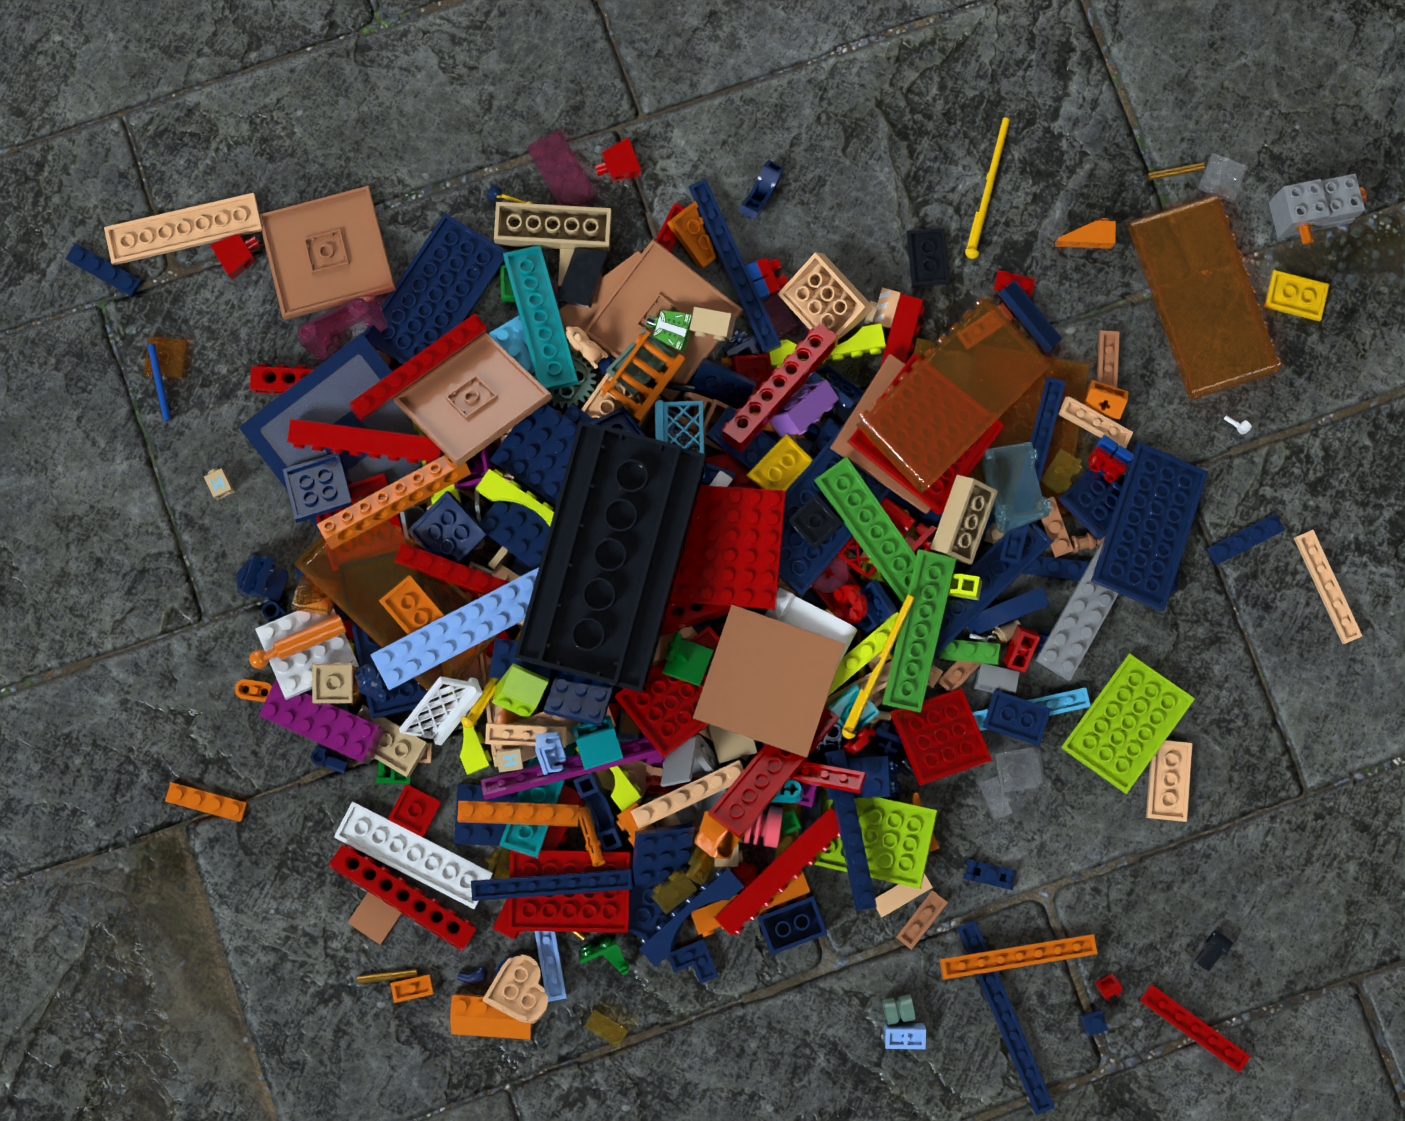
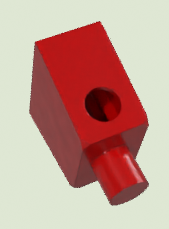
(619, 162)
(235, 254)

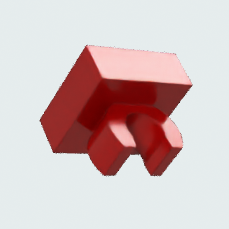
(1109, 986)

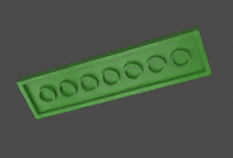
(869, 525)
(919, 631)

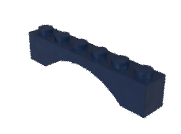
(723, 887)

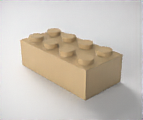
(964, 519)

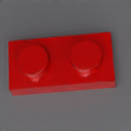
(1004, 278)

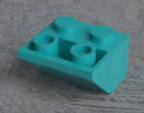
(597, 743)

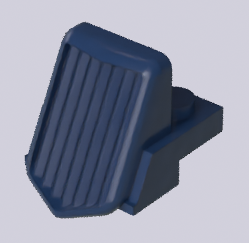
(261, 578)
(880, 606)

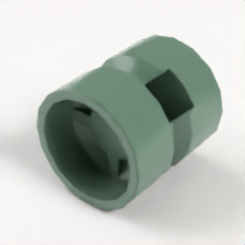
(898, 1009)

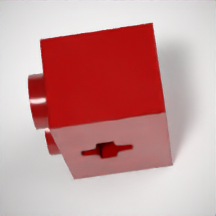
(1021, 648)

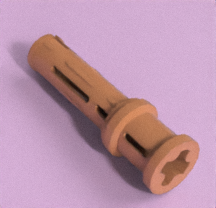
(1084, 542)

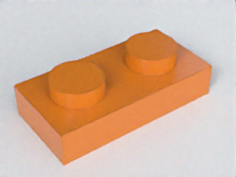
(412, 988)

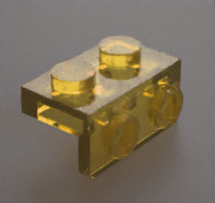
(1060, 471)
(699, 866)
(673, 891)

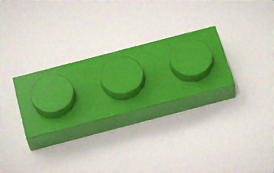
(971, 652)

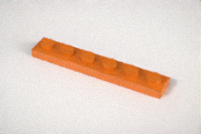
(518, 813)

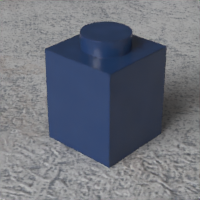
(1093, 1022)

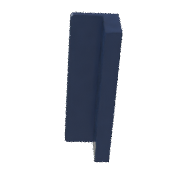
(1029, 316)

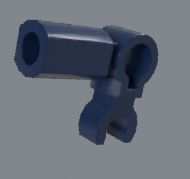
(319, 758)

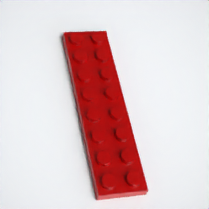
(763, 781)

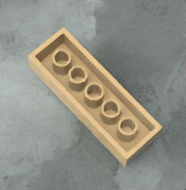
(552, 226)

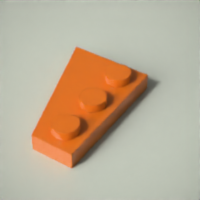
(691, 233)

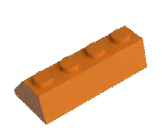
(476, 1018)

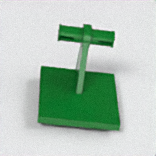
(686, 660)
(609, 949)

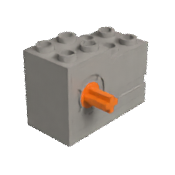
(1316, 206)

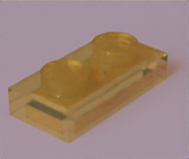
(606, 1028)

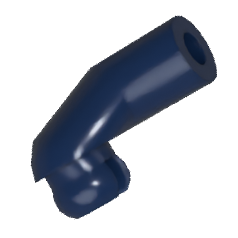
(473, 978)

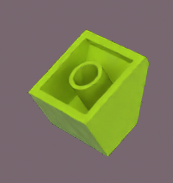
(519, 690)

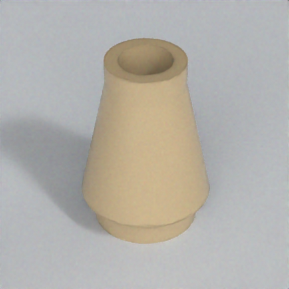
(1005, 632)

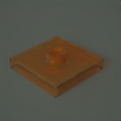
(171, 357)
(311, 599)

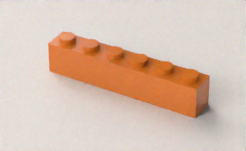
(704, 916)

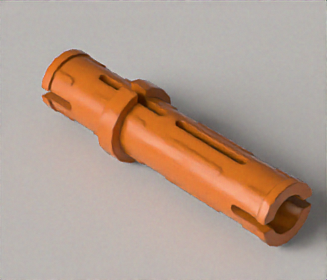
(592, 843)

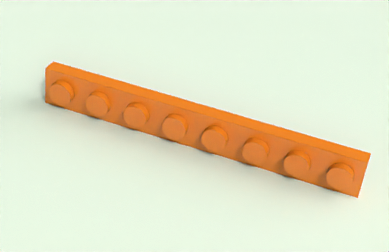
(1018, 956)

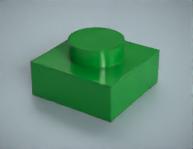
(790, 822)

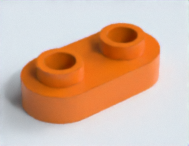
(255, 690)

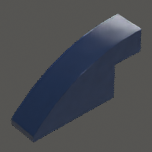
(1009, 611)

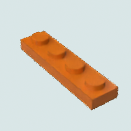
(206, 802)

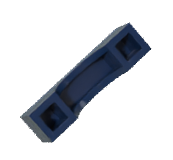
(594, 795)

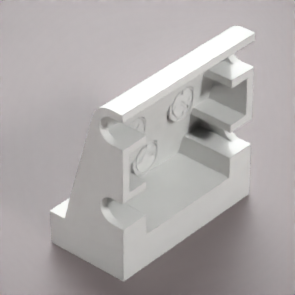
(810, 618)

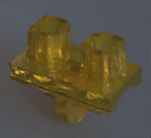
(500, 871)

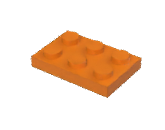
(410, 606)

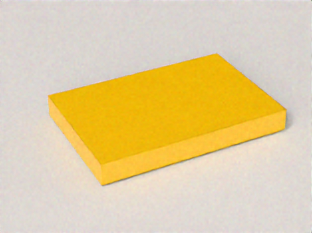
(1296, 295)
(780, 465)

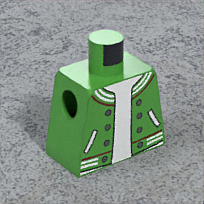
(671, 328)

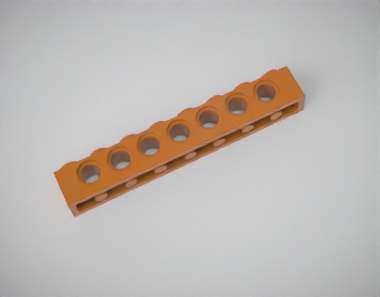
(391, 500)

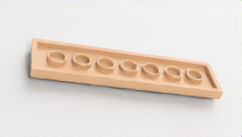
(182, 229)

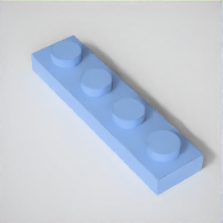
(550, 965)

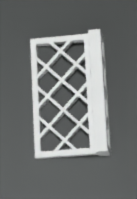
(450, 714)

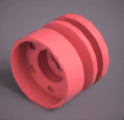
(766, 826)

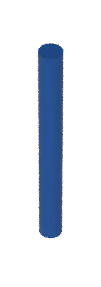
(159, 382)

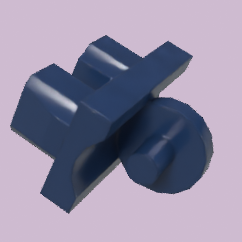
(749, 343)
(888, 741)

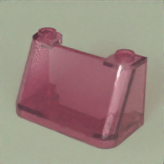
(318, 333)

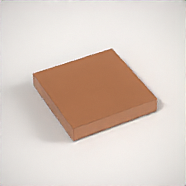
(374, 918)

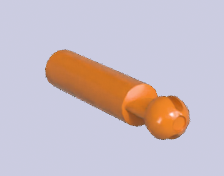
(299, 641)

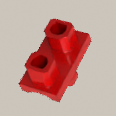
(925, 541)

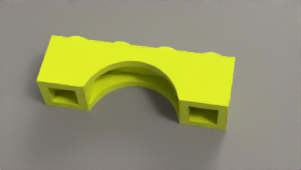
(624, 792)

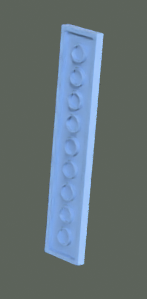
(455, 632)

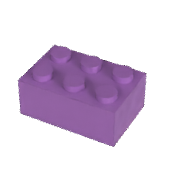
(804, 408)

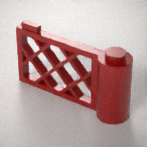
(901, 520)

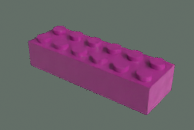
(323, 724)

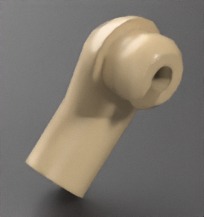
(883, 716)

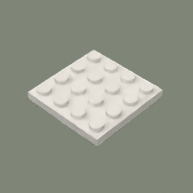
(295, 672)

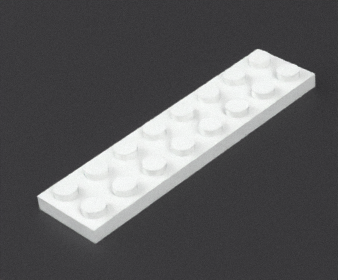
(410, 853)

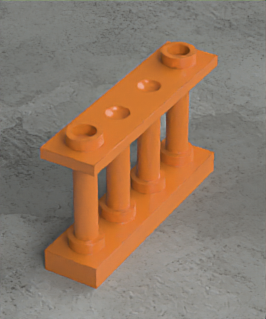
(649, 393)

